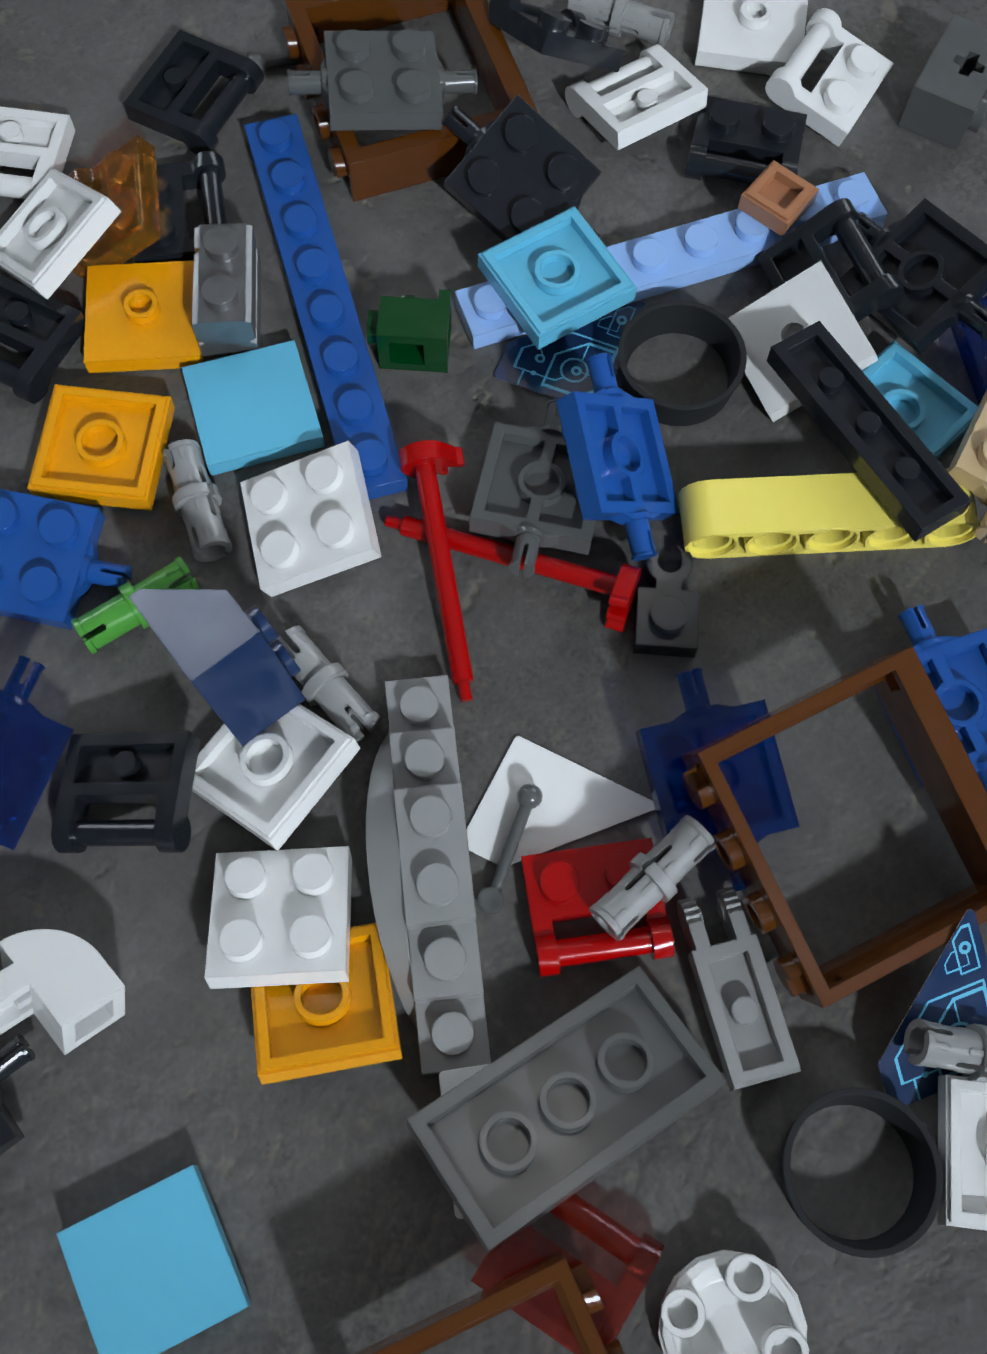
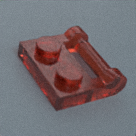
(618, 1299)

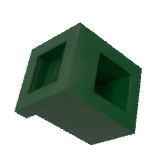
(412, 332)

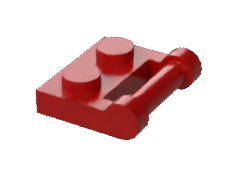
(564, 887)

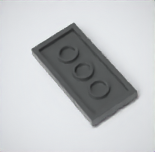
(563, 1107)

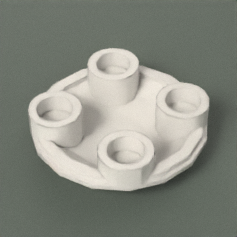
(731, 1307)

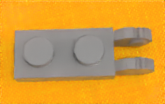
(738, 995)

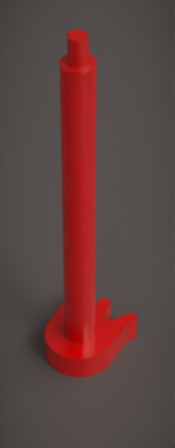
(424, 461)
(619, 587)

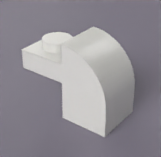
(60, 983)

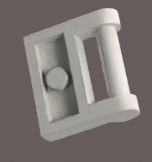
(844, 86)
(638, 97)
(32, 142)

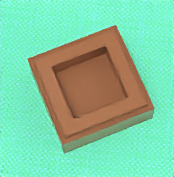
(778, 198)

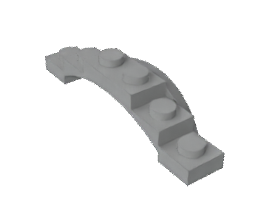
(424, 876)

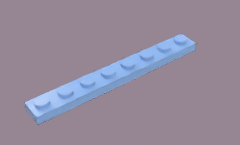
(674, 257)

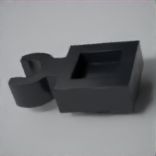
(665, 614)

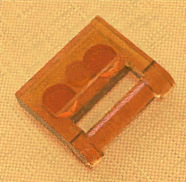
(130, 182)

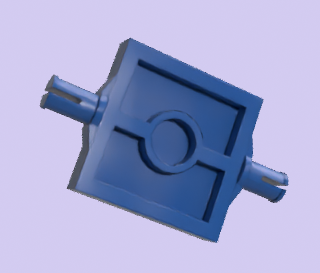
(617, 457)
(50, 558)
(960, 679)

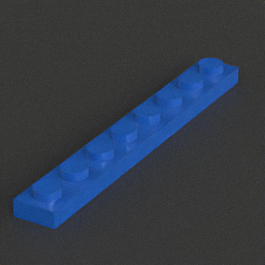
(324, 302)

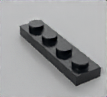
(868, 431)

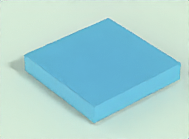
(556, 277)
(921, 398)
(252, 407)
(154, 1267)

